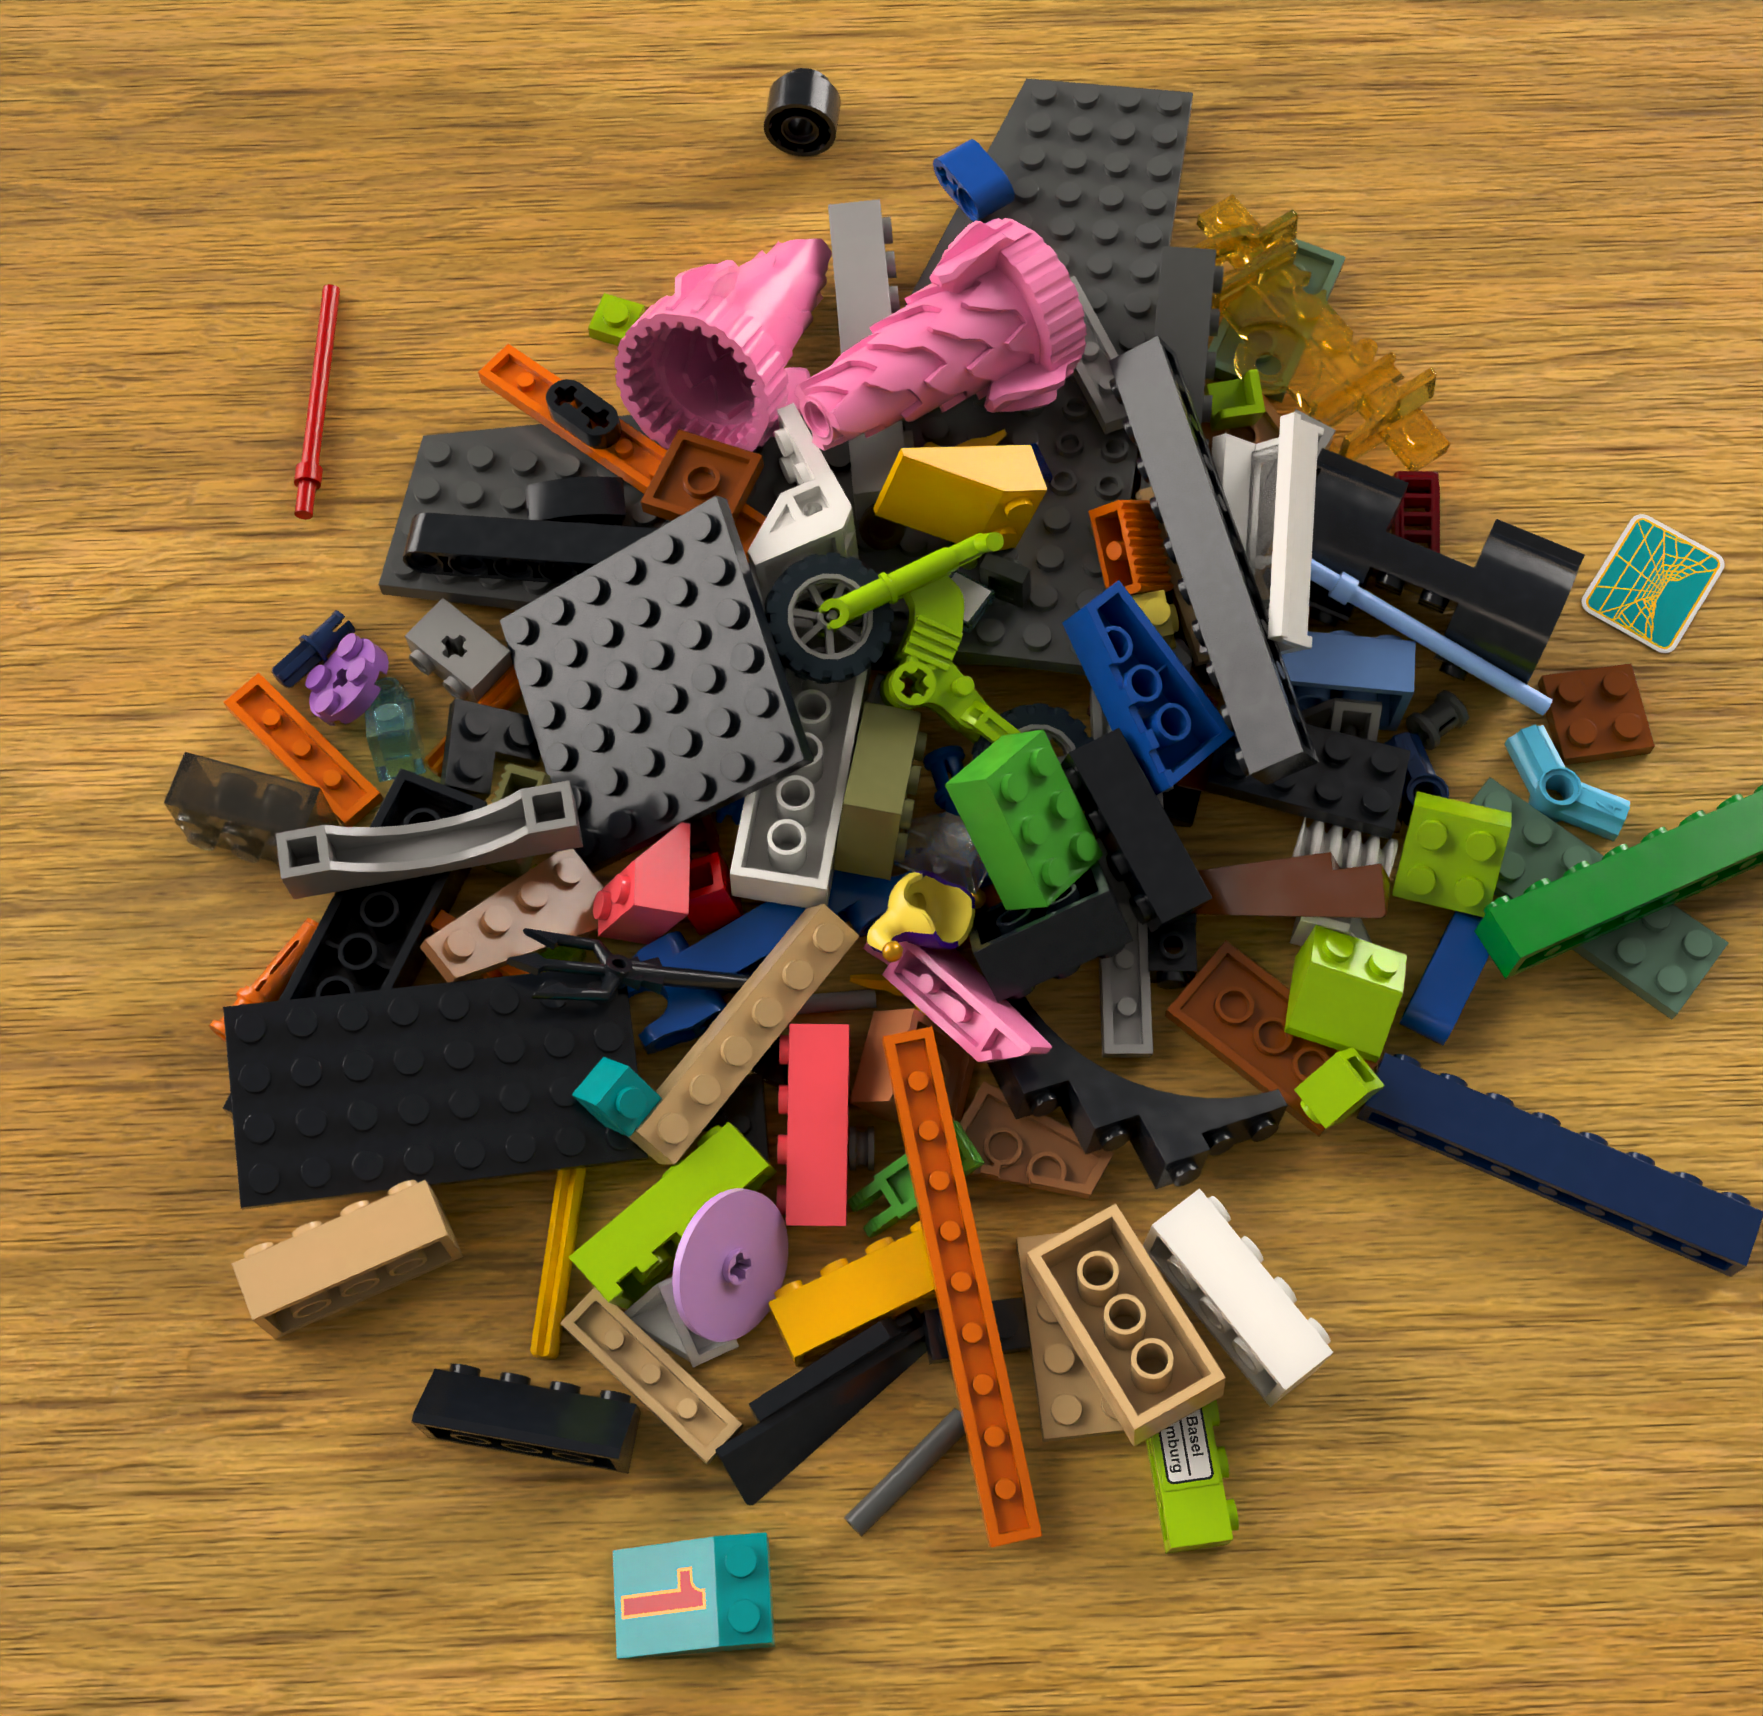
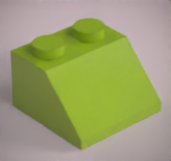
(1345, 992)

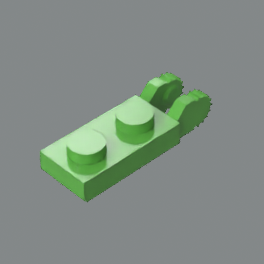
(898, 1189)

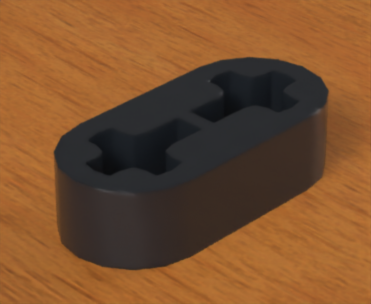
(588, 407)

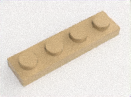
(651, 1375)

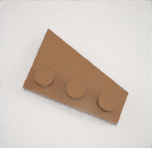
(1030, 1149)

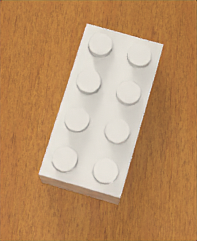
(1237, 1296)

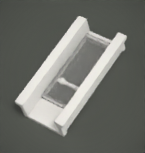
(1273, 508)

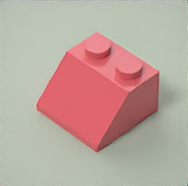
(648, 893)

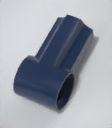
(1419, 774)

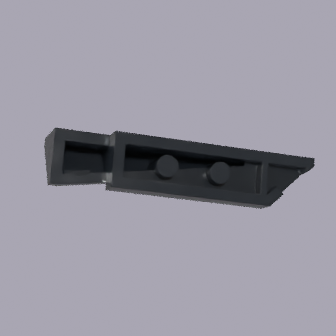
(818, 1402)

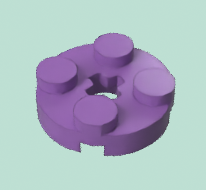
(347, 680)

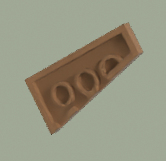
(547, 898)

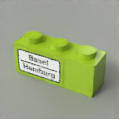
(1190, 1485)

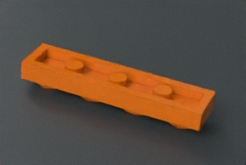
(303, 749)

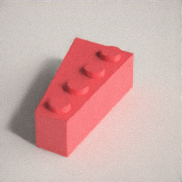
(816, 1124)

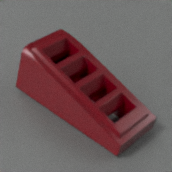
(1421, 493)

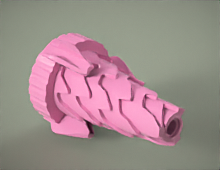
(988, 325)
(721, 345)

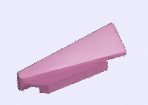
(962, 1003)

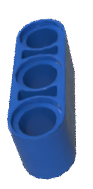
(1447, 980)

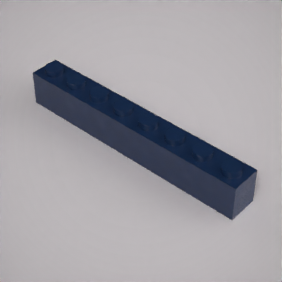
(1563, 1165)

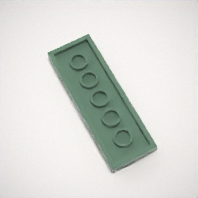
(1653, 957)

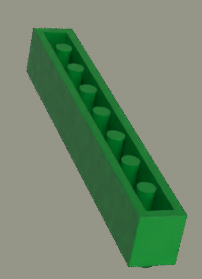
(1624, 885)

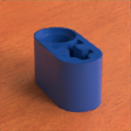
(973, 180)

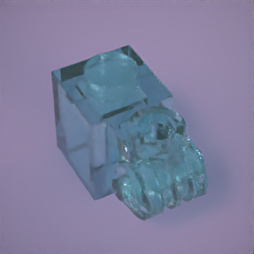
(394, 731)

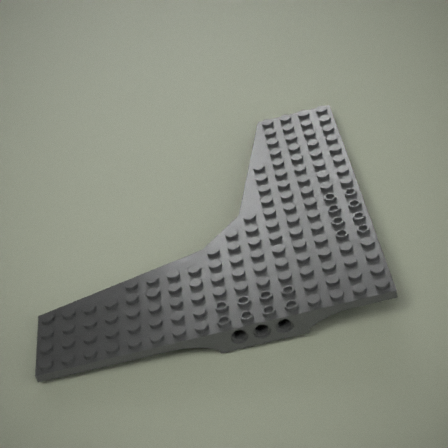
(1101, 187)

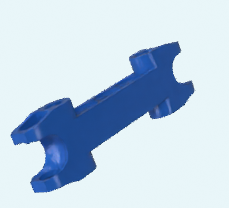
(741, 949)

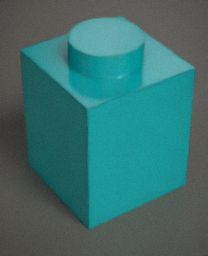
(616, 1096)

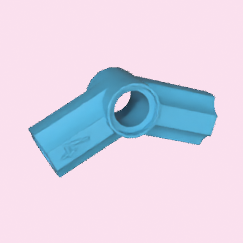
(1544, 769)

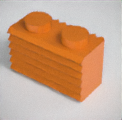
(1130, 546)

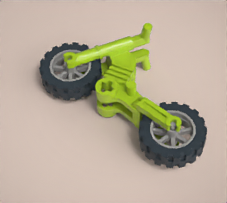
(926, 646)

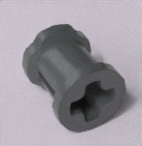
(1438, 719)

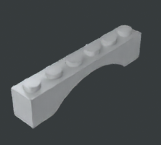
(347, 858)

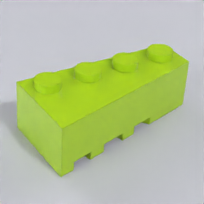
(643, 1239)

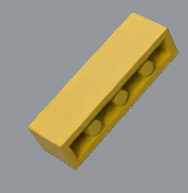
(853, 1295)

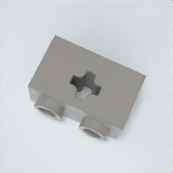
(457, 652)

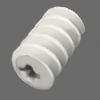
(1347, 851)

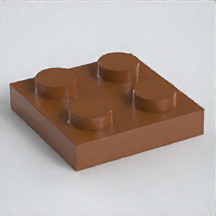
(698, 471)
(1596, 714)

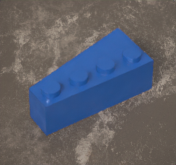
(1144, 688)

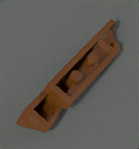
(1297, 888)

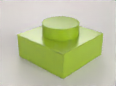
(614, 318)

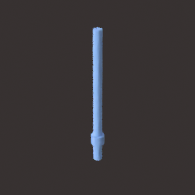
(1345, 589)

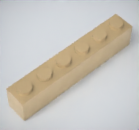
(743, 1032)

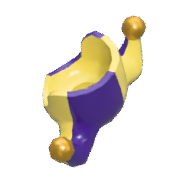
(926, 914)

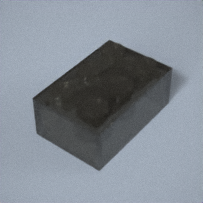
(241, 807)

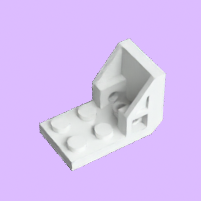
(787, 531)

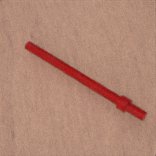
(309, 472)

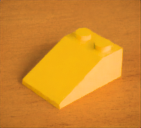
(963, 491)

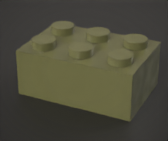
(877, 791)

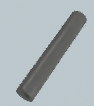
(906, 1473)

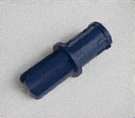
(311, 650)

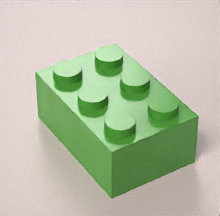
(1024, 820)

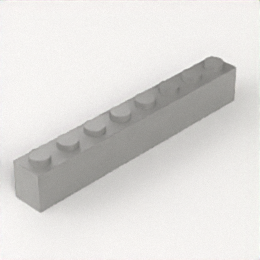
(862, 300)

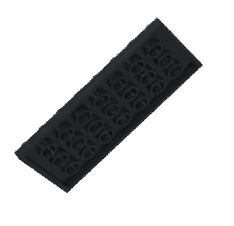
(420, 1086)

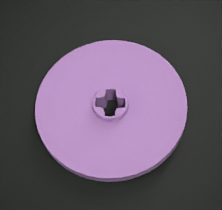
(730, 1264)

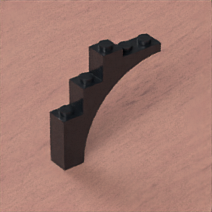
(1107, 1111)

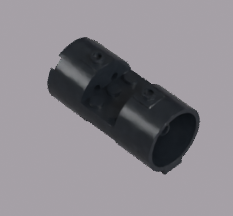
(1499, 606)

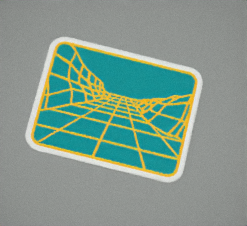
(1653, 583)

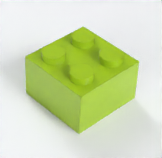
(1452, 854)

